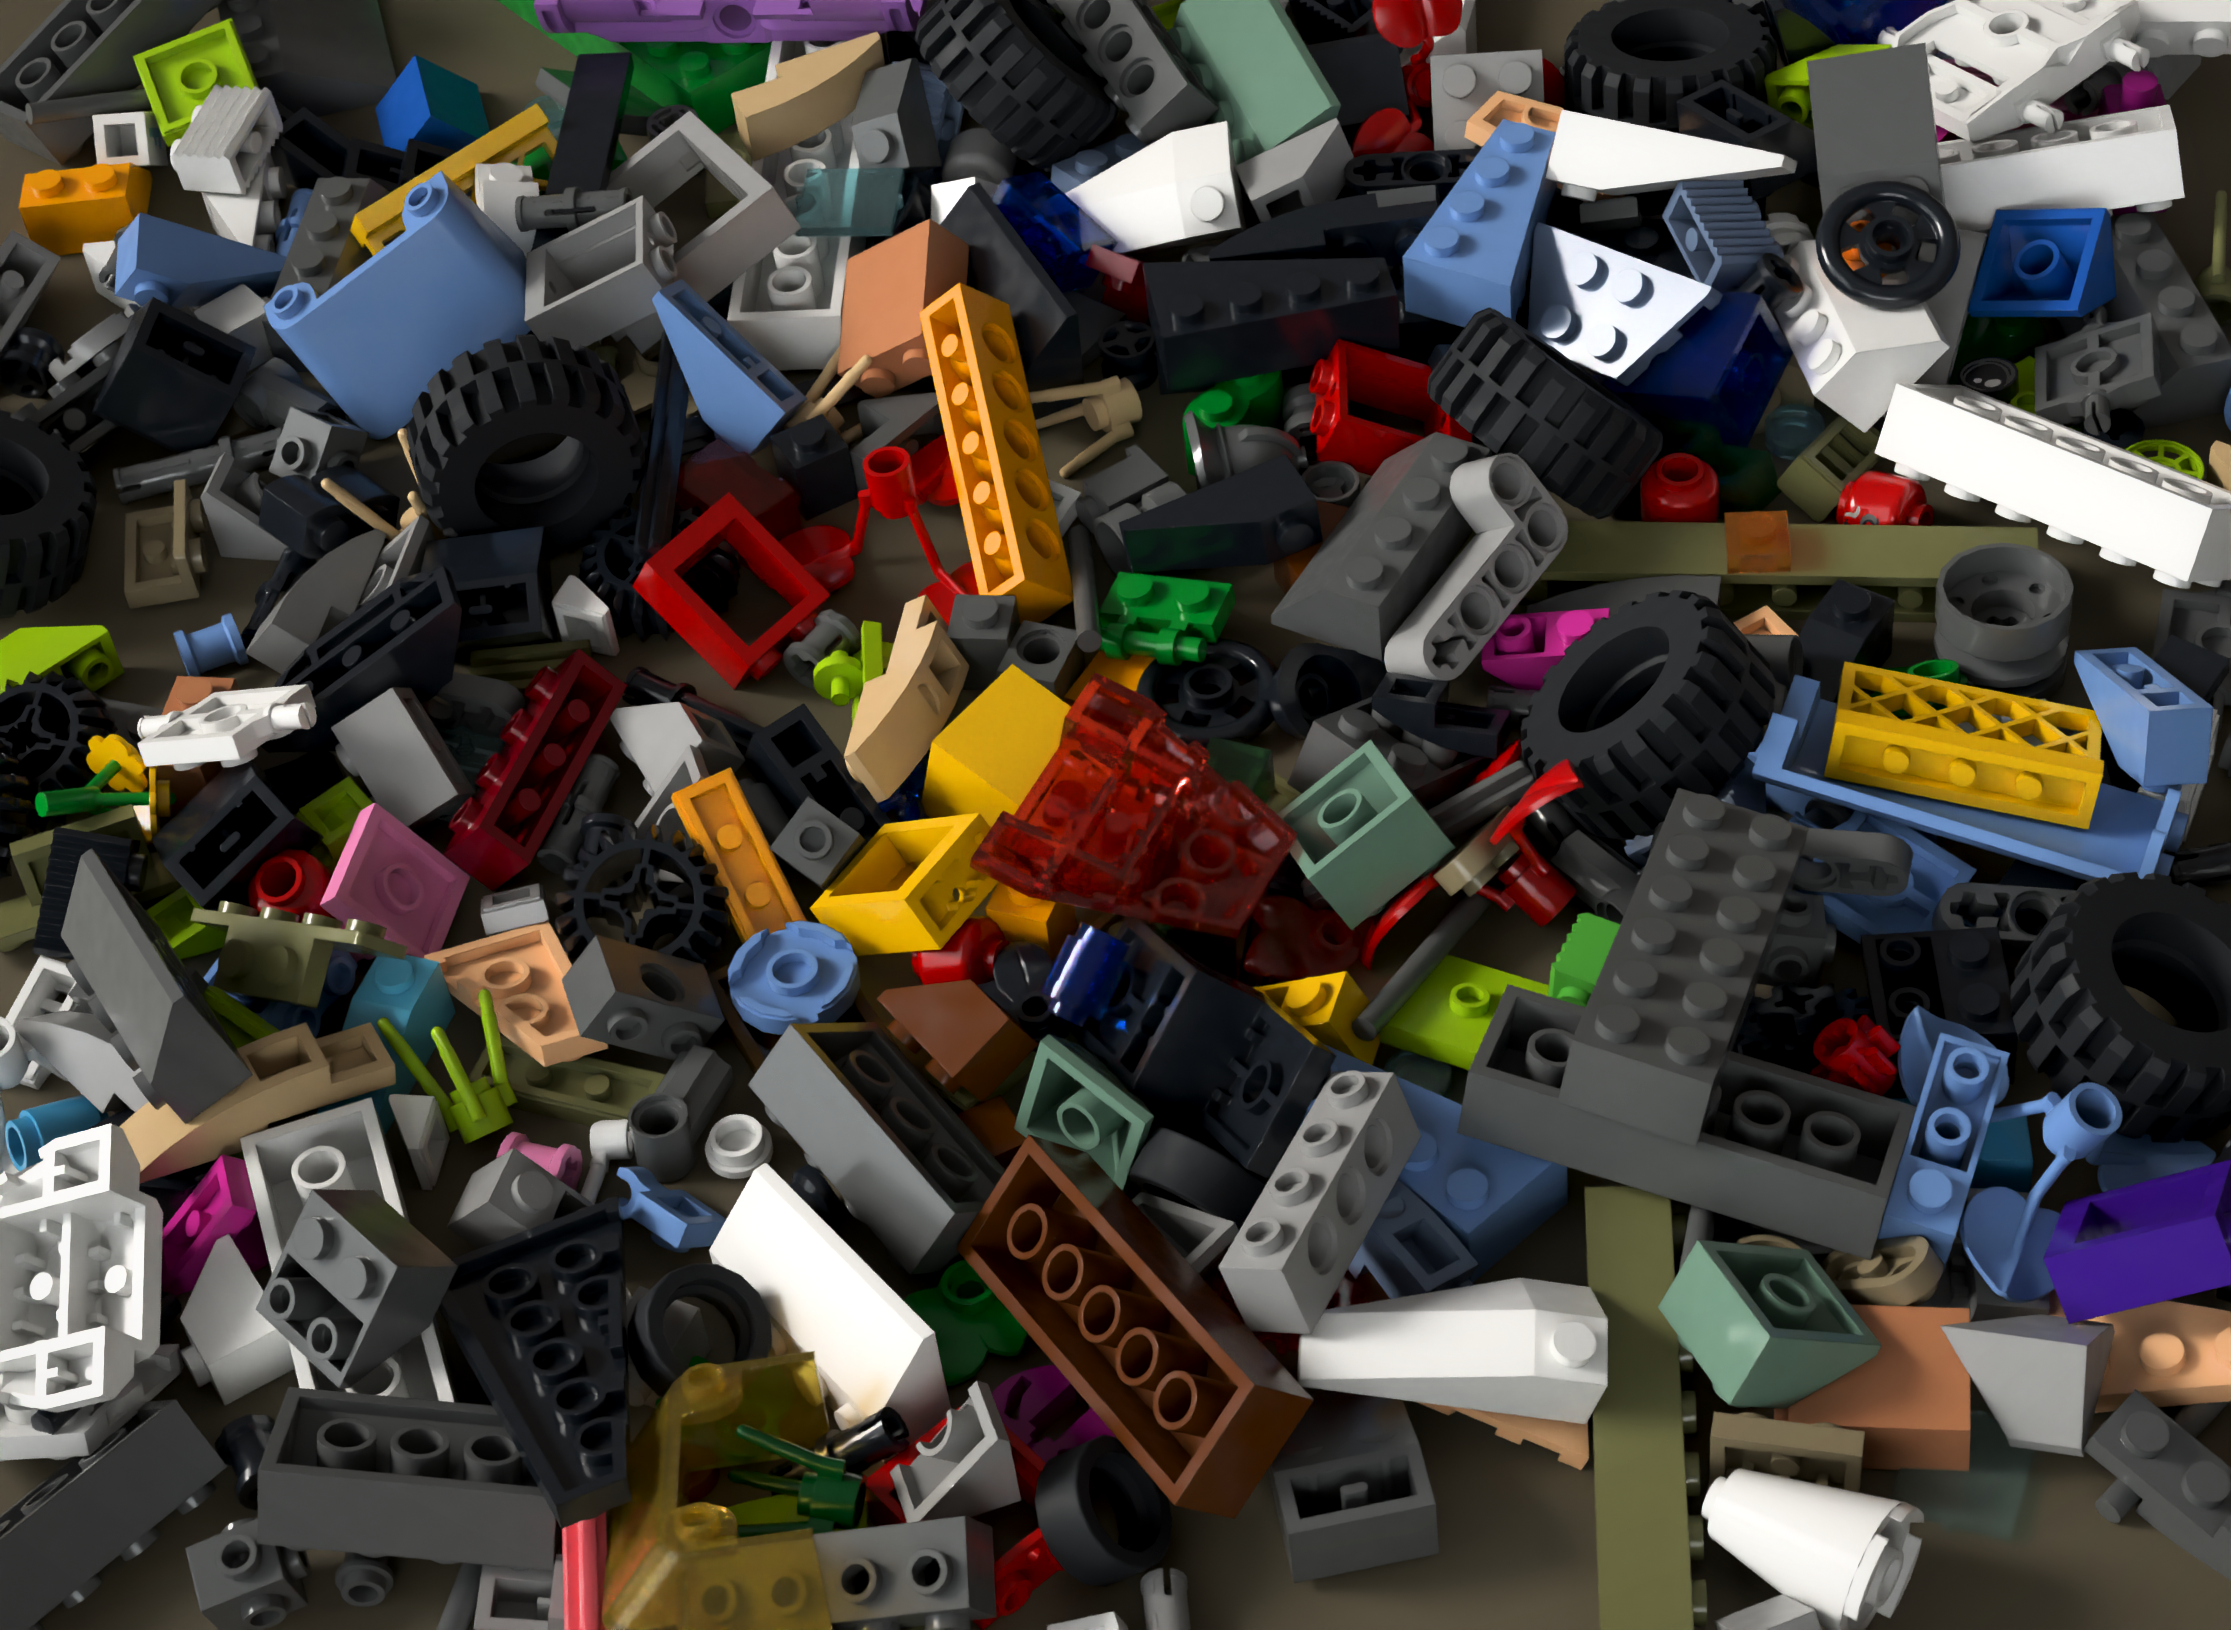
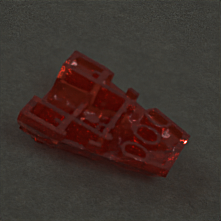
(1137, 823)

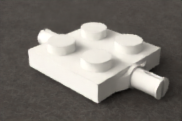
(225, 726)

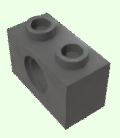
(641, 998)

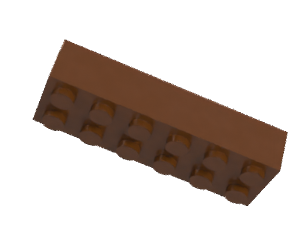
(1134, 1328)

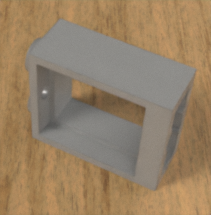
(600, 274)

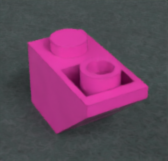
(1533, 642)

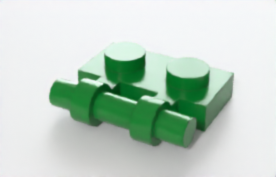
(1163, 617)

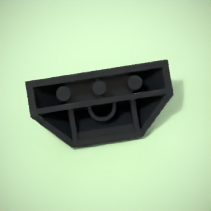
(392, 641)

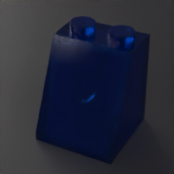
(1717, 370)

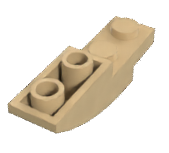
(907, 704)
(288, 1078)

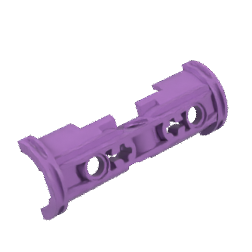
(728, 19)

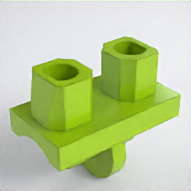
(844, 676)

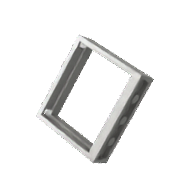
(731, 242)

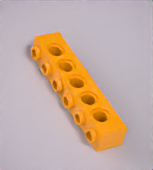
(996, 452)

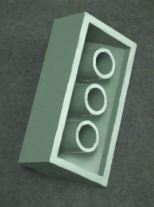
(1254, 71)

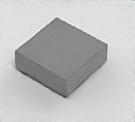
(514, 908)

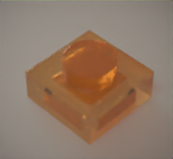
(1757, 542)

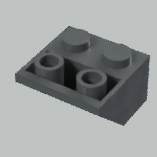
(354, 1283)

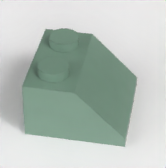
(1363, 835)
(1764, 1323)

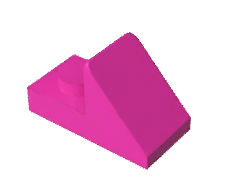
(215, 1208)

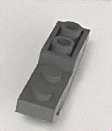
(2174, 1474)

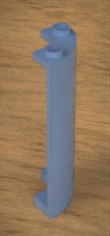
(2123, 834)

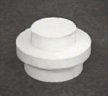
(738, 1146)

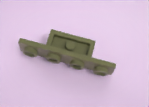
(31, 857)
(286, 959)

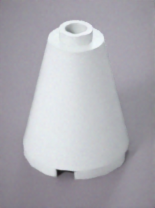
(1817, 1543)

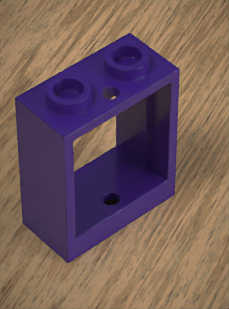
(2143, 1243)

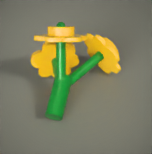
(121, 767)

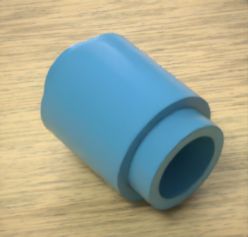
(45, 1123)

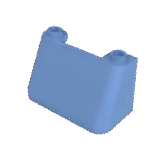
(408, 308)

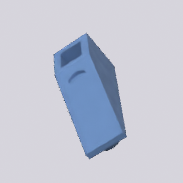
(1944, 1143)

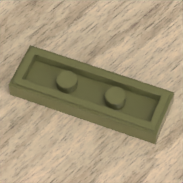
(572, 1090)

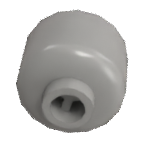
(978, 155)

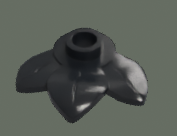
(1019, 977)

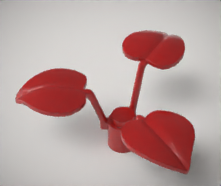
(1406, 26)
(894, 489)
(1528, 877)

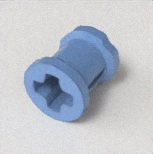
(211, 647)

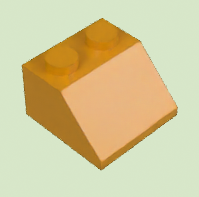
(82, 204)

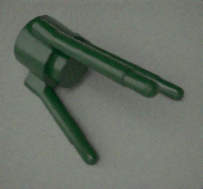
(829, 1497)

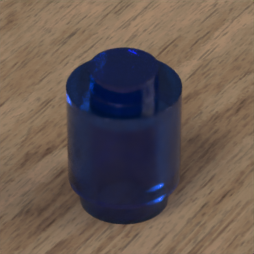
(1085, 975)

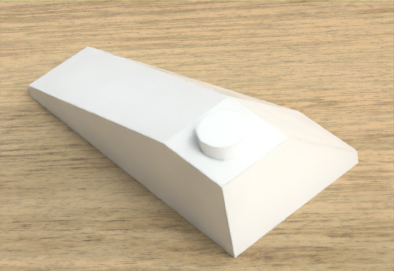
(1628, 158)
(1168, 193)
(1474, 1347)

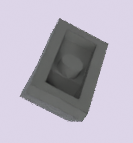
(897, 422)

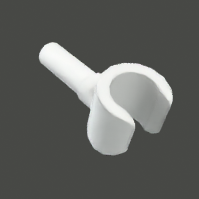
(607, 1142)

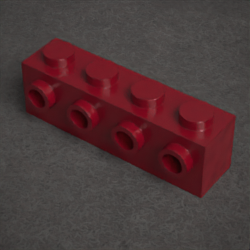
(535, 769)

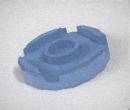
(794, 977)

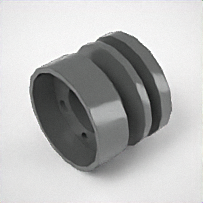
(2005, 618)

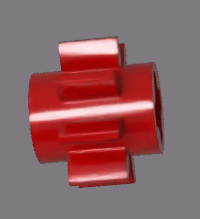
(1856, 1055)

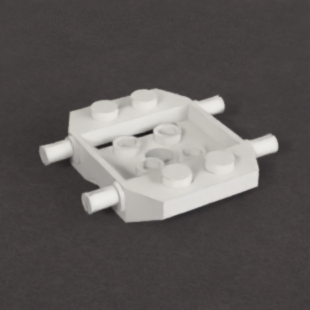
(2029, 50)

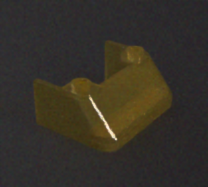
(685, 1561)

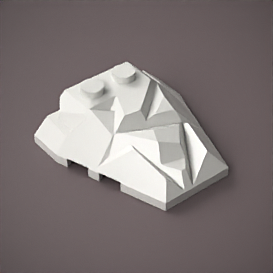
(77, 1273)

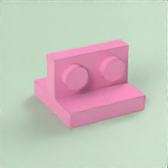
(395, 882)

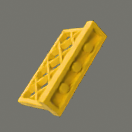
(504, 144)
(1976, 769)

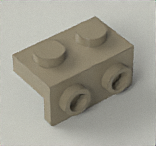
(165, 551)
(1793, 1450)

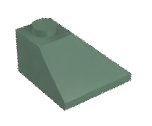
(1084, 1107)

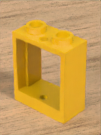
(903, 883)

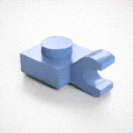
(673, 1216)

